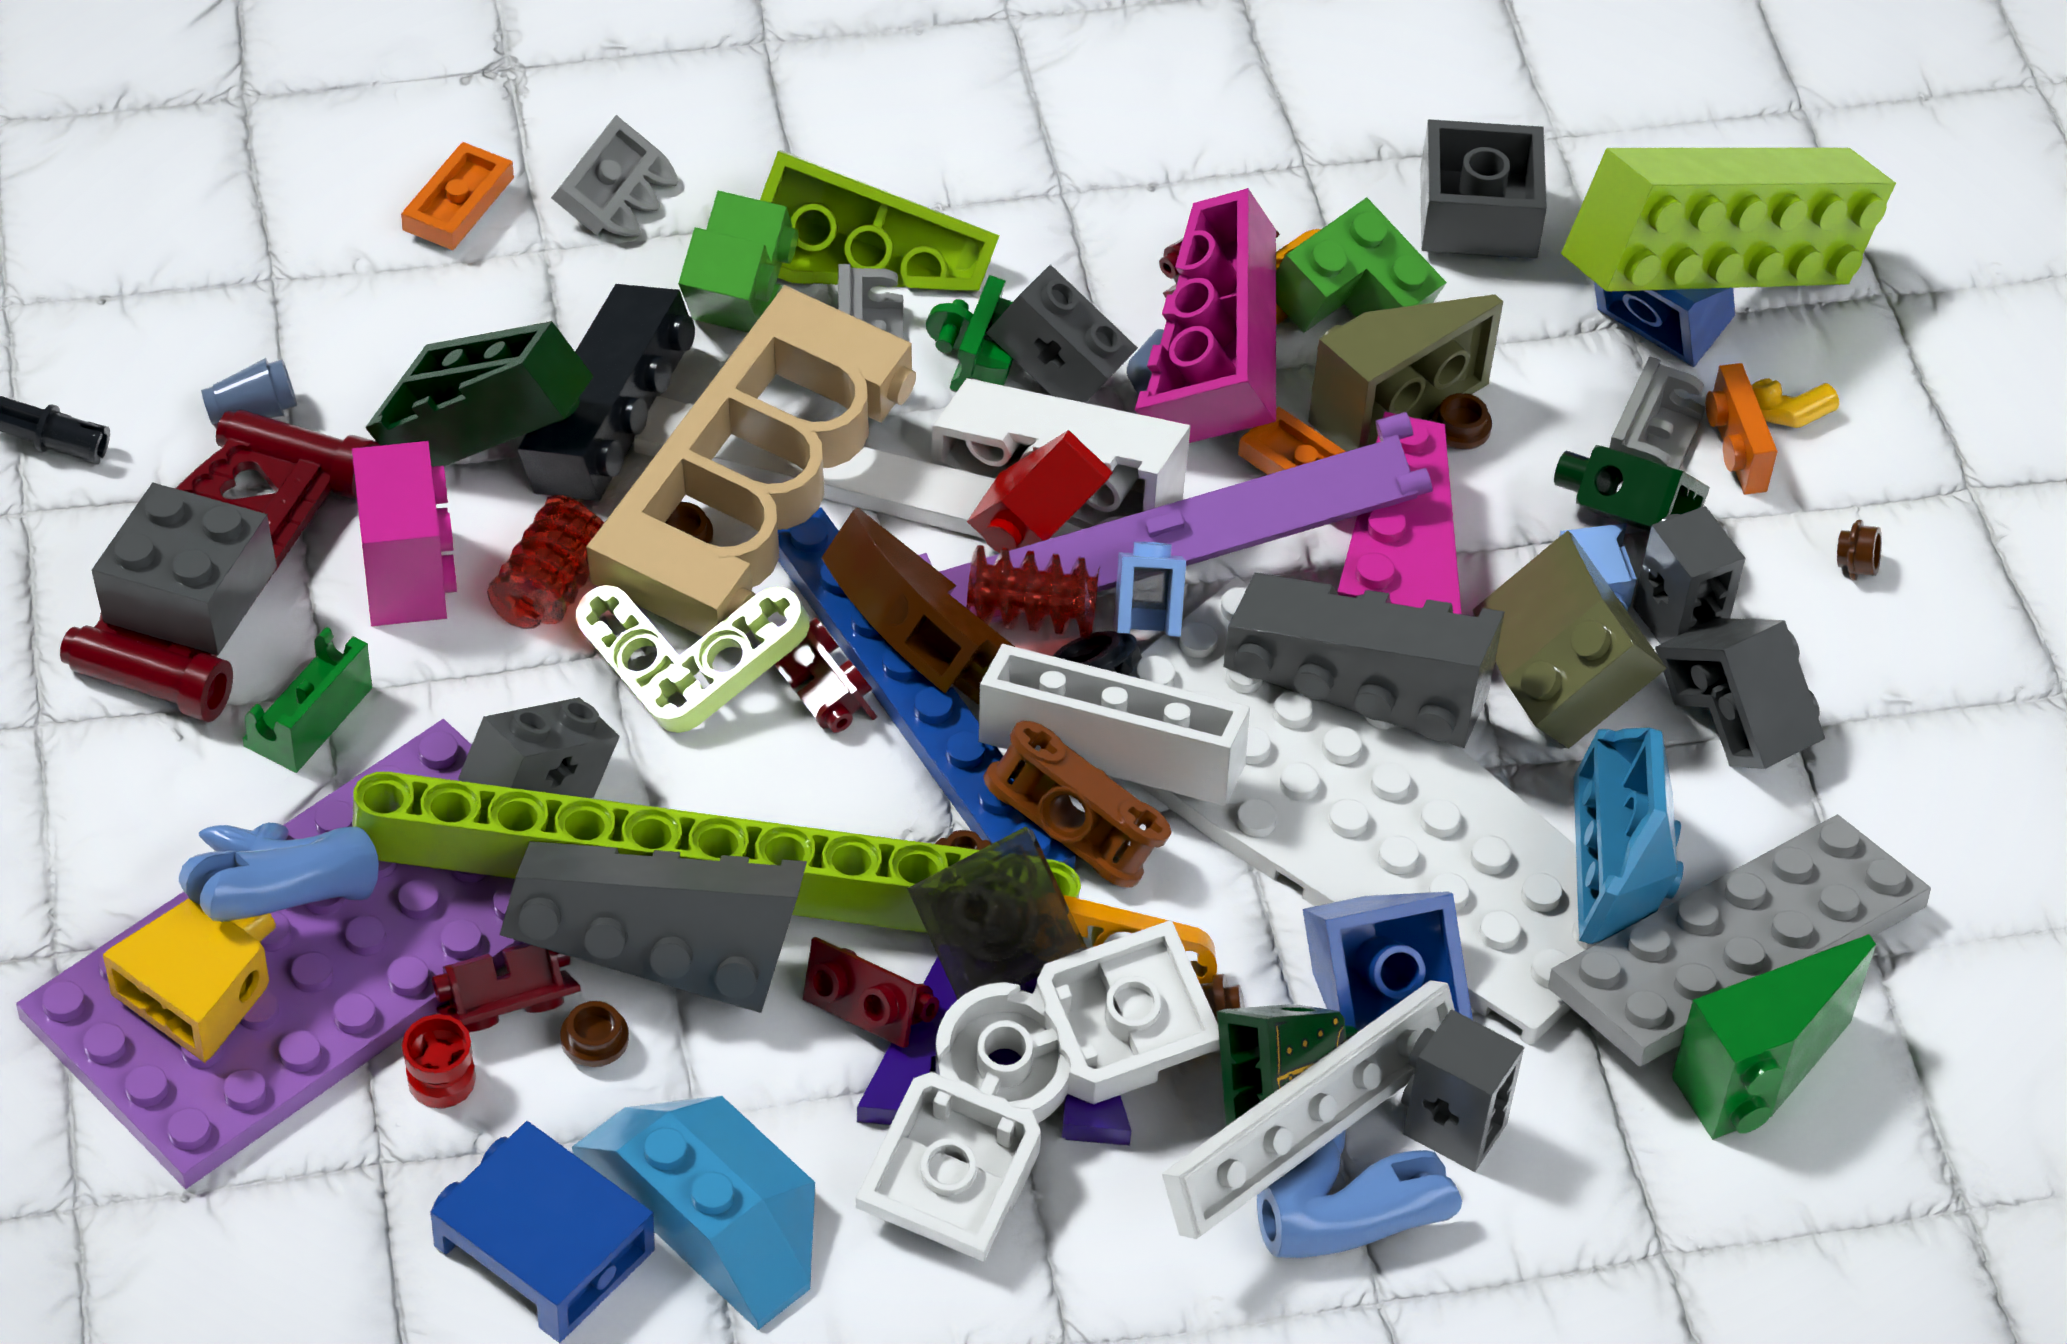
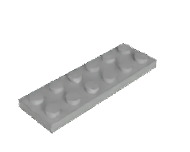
(1752, 920)

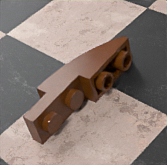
(912, 606)

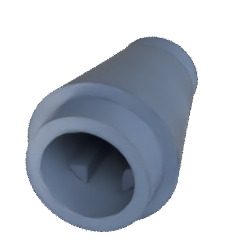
(258, 389)

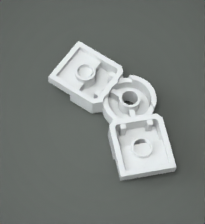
(1086, 1031)

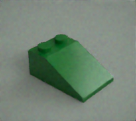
(1765, 1034)

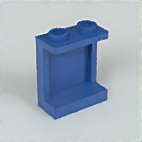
(545, 1226)

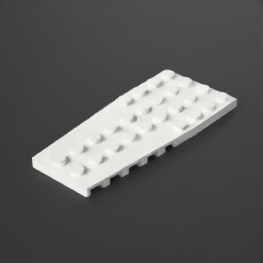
(1383, 812)

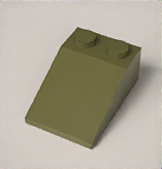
(1400, 364)
(1568, 643)

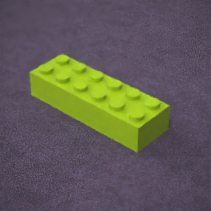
(1727, 217)

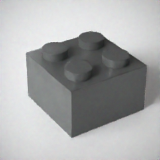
(1482, 188)
(184, 568)

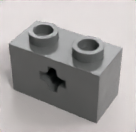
(1061, 338)
(1687, 574)
(542, 749)
(1461, 1089)

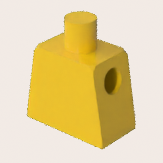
(191, 974)

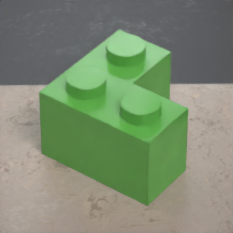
(737, 261)
(1355, 264)

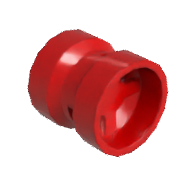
(439, 1061)

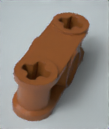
(1111, 813)

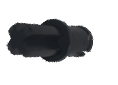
(54, 430)

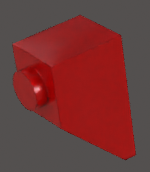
(1038, 494)

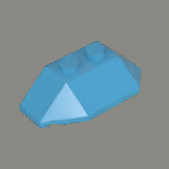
(1624, 832)
(715, 1197)

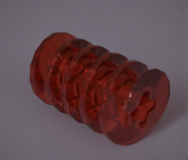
(546, 565)
(1033, 592)

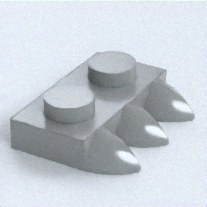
(613, 178)

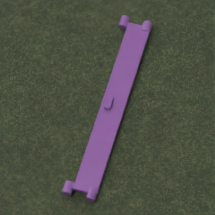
(1240, 513)

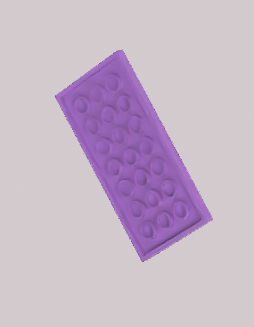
(336, 995)

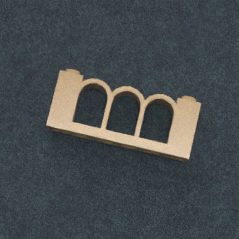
(799, 341)

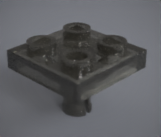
(997, 915)

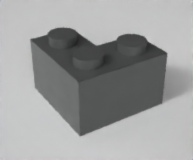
(1750, 683)

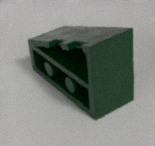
(482, 392)

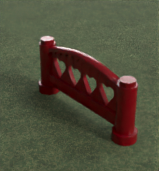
(302, 472)

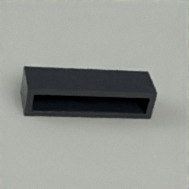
(632, 358)

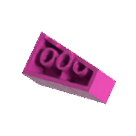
(1220, 324)
(1412, 543)

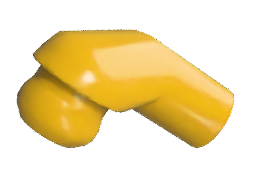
(1796, 410)

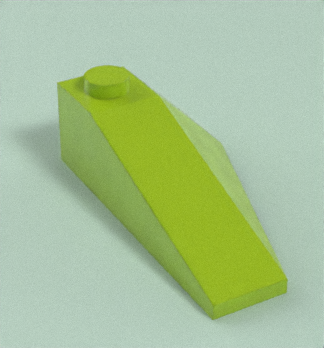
(872, 229)

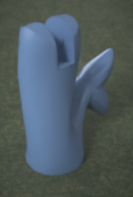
(266, 873)
(1385, 1199)

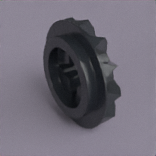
(1104, 650)

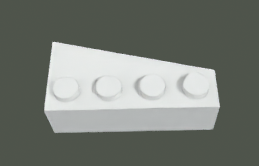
(998, 425)

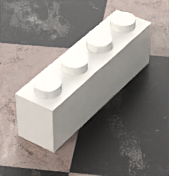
(1119, 722)

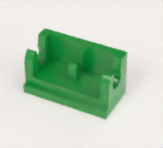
(311, 704)

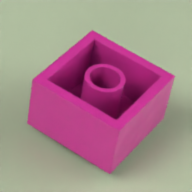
(404, 533)

